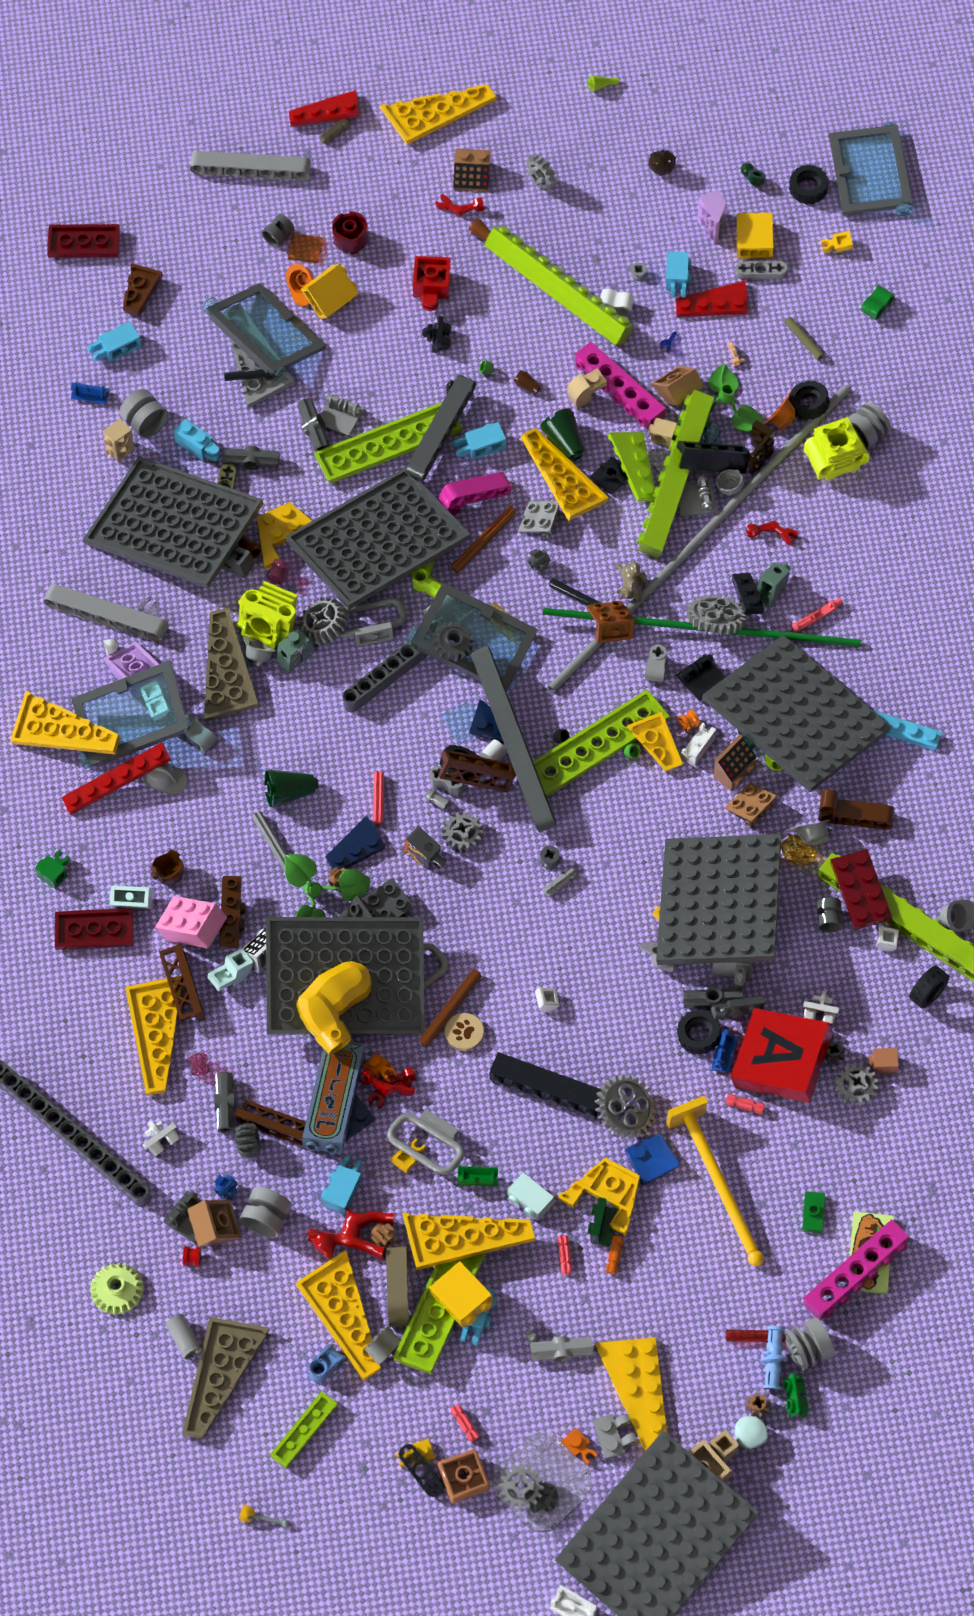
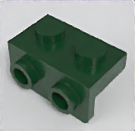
(600, 1229)

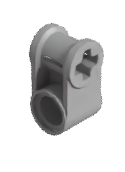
(656, 665)

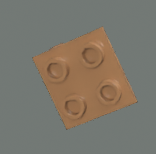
(751, 803)

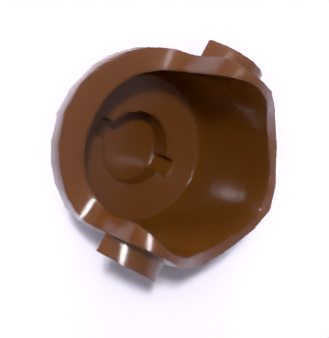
(168, 868)

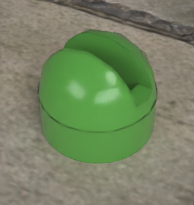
(486, 367)
(632, 753)

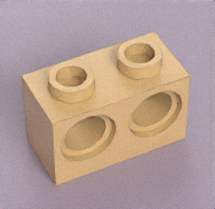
(118, 440)

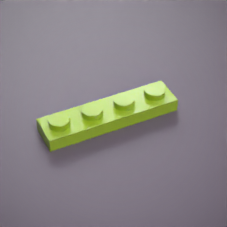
(303, 1430)

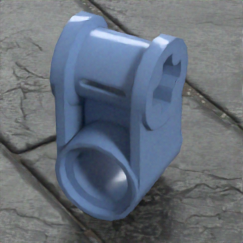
(329, 1361)

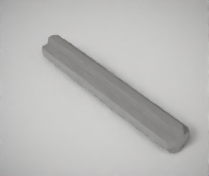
(270, 837)

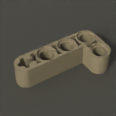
(397, 1286)

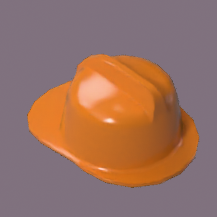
(297, 277)
(783, 415)

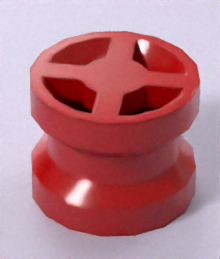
(192, 1256)

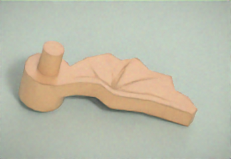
(736, 361)

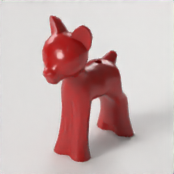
(349, 1236)

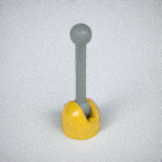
(248, 1514)

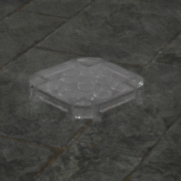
(556, 1467)

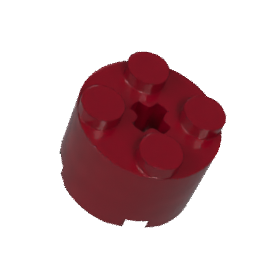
(350, 232)

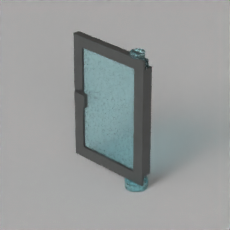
(871, 170)
(264, 329)
(503, 633)
(138, 708)

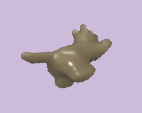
(632, 580)

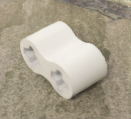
(620, 301)

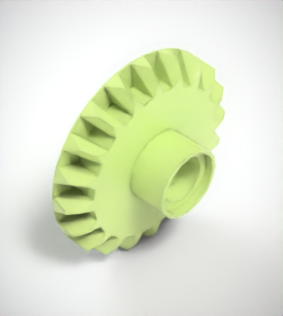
(118, 1300)

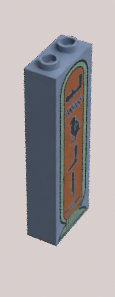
(333, 1099)

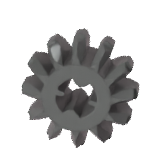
(247, 1140)

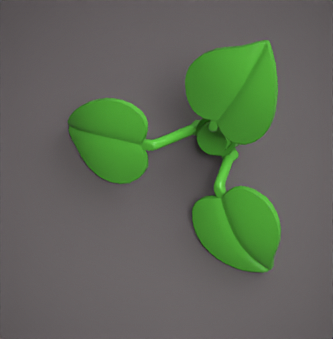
(726, 383)
(300, 870)

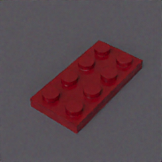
(83, 240)
(861, 889)
(94, 928)

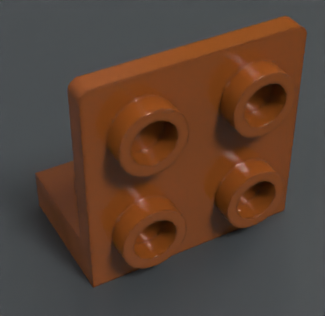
(612, 621)

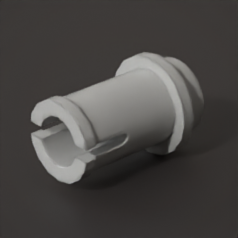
(437, 799)

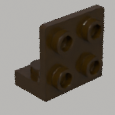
(762, 440)

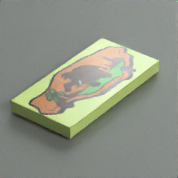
(863, 1228)

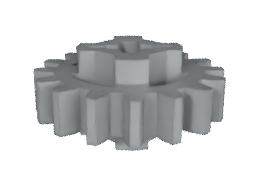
(541, 172)
(463, 823)
(856, 1076)
(512, 1487)

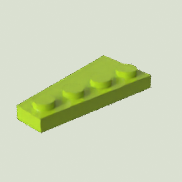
(635, 462)

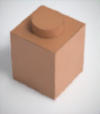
(884, 1061)

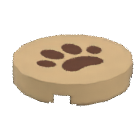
(464, 1032)

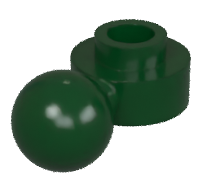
(754, 177)

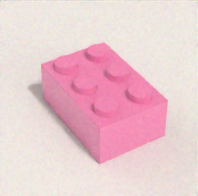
(191, 922)

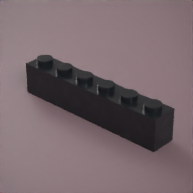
(545, 1085)

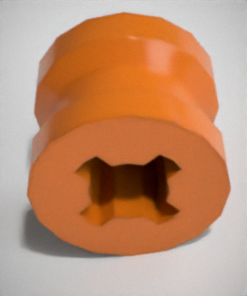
(689, 721)

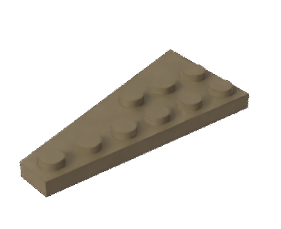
(227, 677)
(222, 1362)

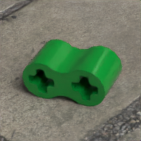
(877, 302)

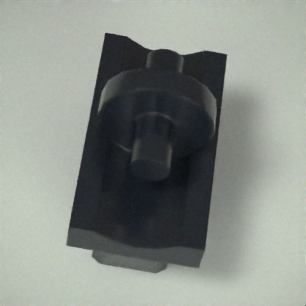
(435, 333)

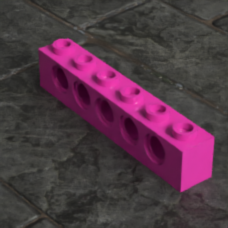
(641, 399)
(889, 1233)

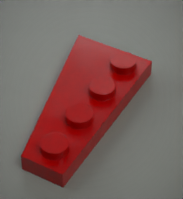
(326, 110)
(717, 301)

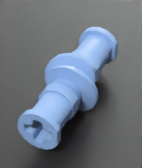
(773, 1358)

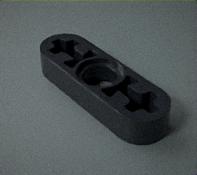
(435, 1479)

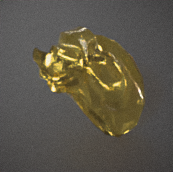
(796, 851)

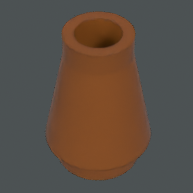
(479, 229)

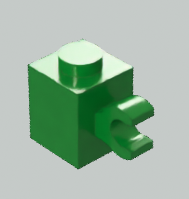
(52, 870)

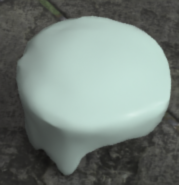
(750, 1432)

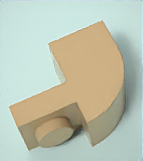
(582, 387)

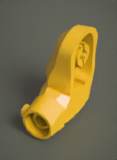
(329, 998)

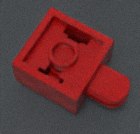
(431, 280)

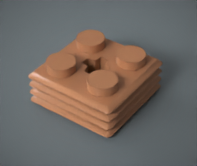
(470, 1465)

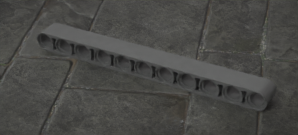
(513, 739)
(73, 1140)

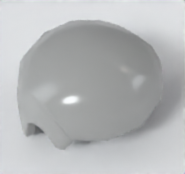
(730, 482)

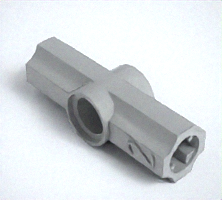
(561, 1349)

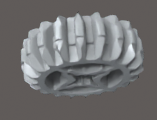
(324, 621)

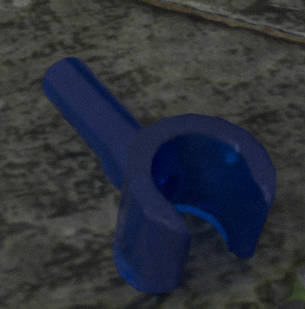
(668, 341)

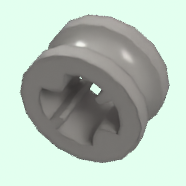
(638, 266)

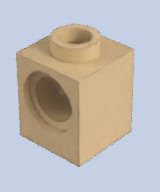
(662, 432)

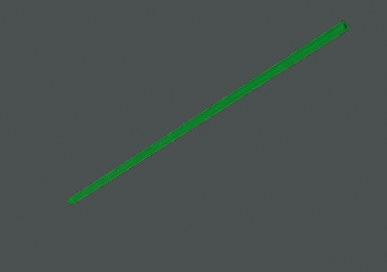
(689, 626)

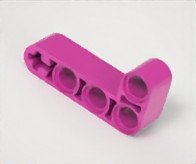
(473, 490)

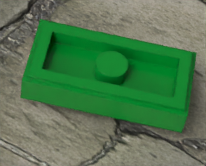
(813, 1212)

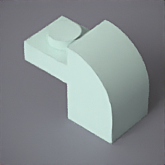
(234, 971)

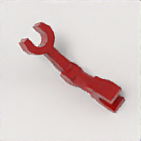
(477, 205)
(754, 530)
(407, 1074)
(403, 1087)

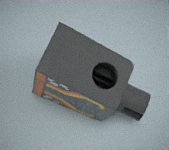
(423, 849)

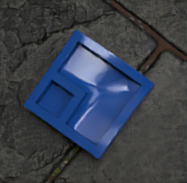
(651, 1158)

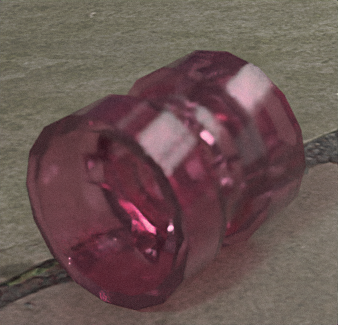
(277, 572)

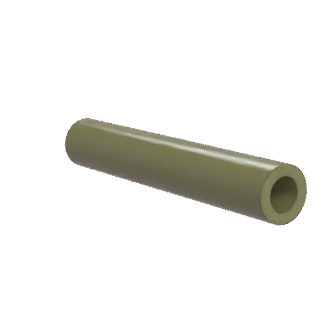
(803, 337)

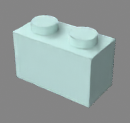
(131, 897)
(530, 1197)

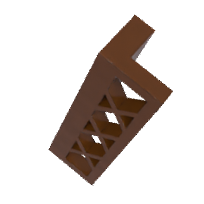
(478, 765)
(189, 983)
(269, 1126)

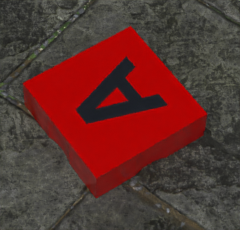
(781, 1055)

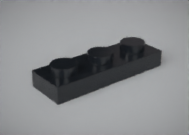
(747, 593)

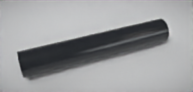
(246, 374)
(571, 592)

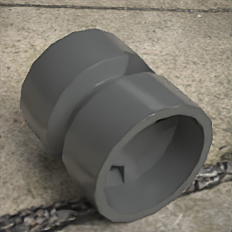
(278, 230)
(829, 914)

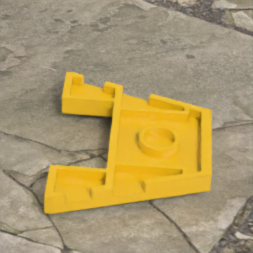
(276, 525)
(609, 1182)

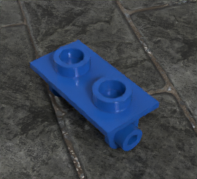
(89, 393)
(725, 1052)

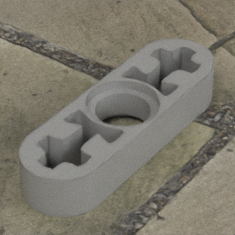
(774, 274)

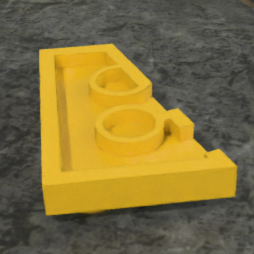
(657, 740)

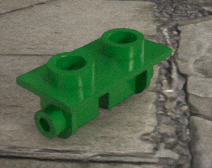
(477, 1176)
(794, 1387)

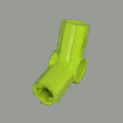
(428, 584)

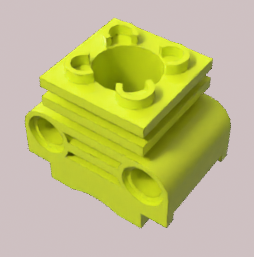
(836, 449)
(267, 614)

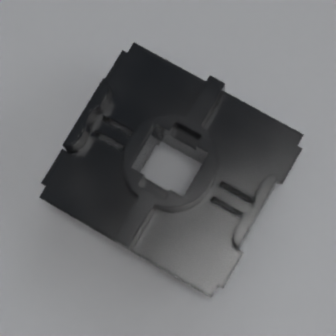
(602, 475)

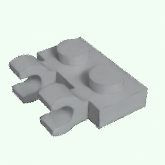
(608, 1435)

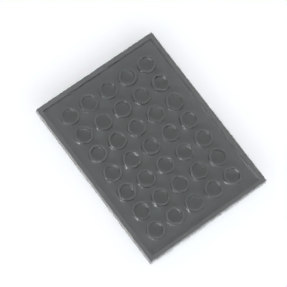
(173, 521)
(377, 538)
(796, 713)
(719, 899)
(308, 946)
(657, 1533)

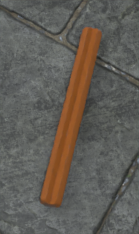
(483, 539)
(450, 1007)

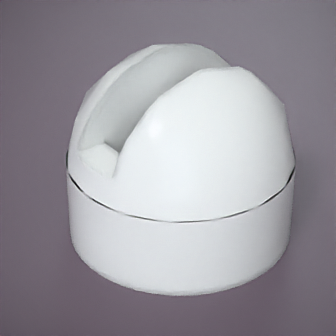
(110, 646)

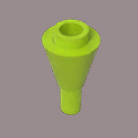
(598, 82)

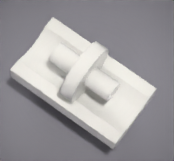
(829, 1011)
(168, 1133)

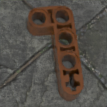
(854, 812)

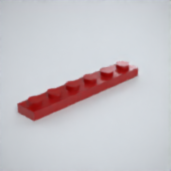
(116, 778)

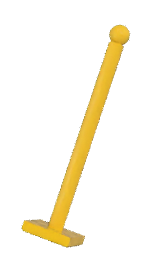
(687, 1114)

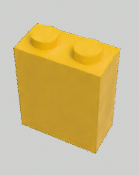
(754, 235)
(330, 291)
(461, 1295)

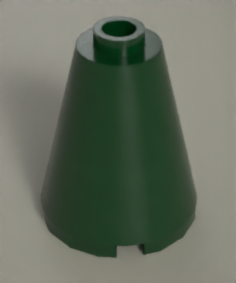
(564, 433)
(288, 786)

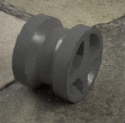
(547, 861)

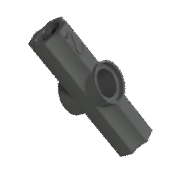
(313, 424)
(252, 457)
(701, 999)
(224, 1102)

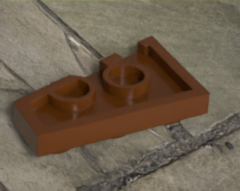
(140, 288)

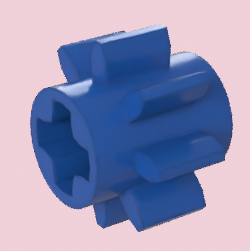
(225, 1186)

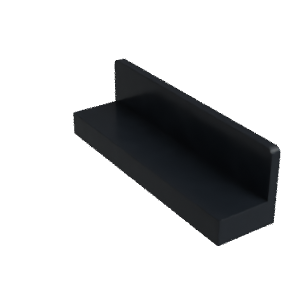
(713, 456)

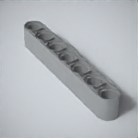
(250, 165)
(106, 613)

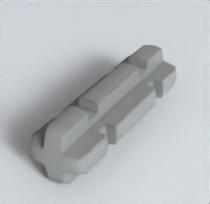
(560, 882)

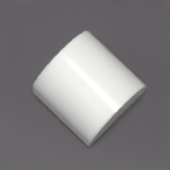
(494, 751)
(887, 939)
(547, 999)

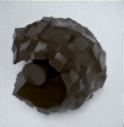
(662, 162)

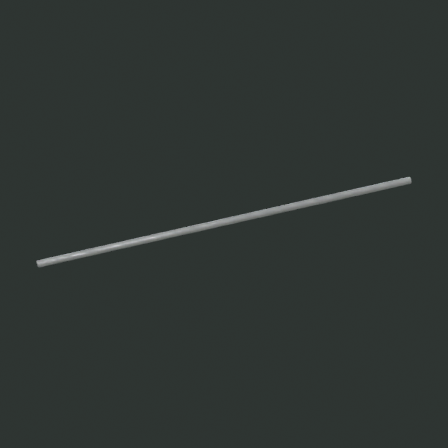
(705, 532)

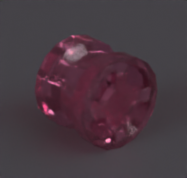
(199, 1064)

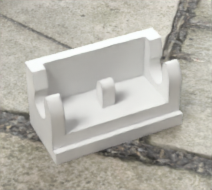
(698, 745)
(570, 1604)

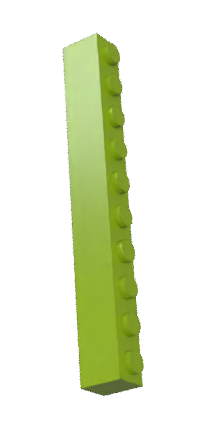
(559, 285)
(673, 478)
(919, 927)

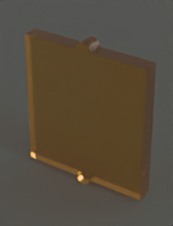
(305, 248)

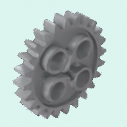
(716, 614)
(639, 1118)

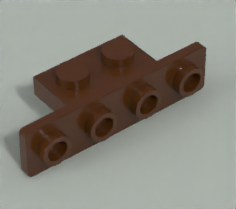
(233, 908)

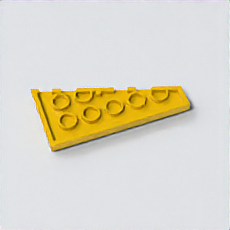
(435, 111)
(567, 482)
(55, 727)
(154, 1029)
(453, 1238)
(338, 1305)
(637, 1380)

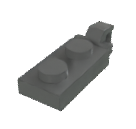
(737, 1007)

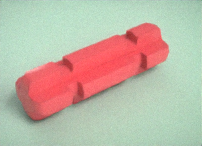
(745, 1104)
(564, 1253)
(465, 1423)

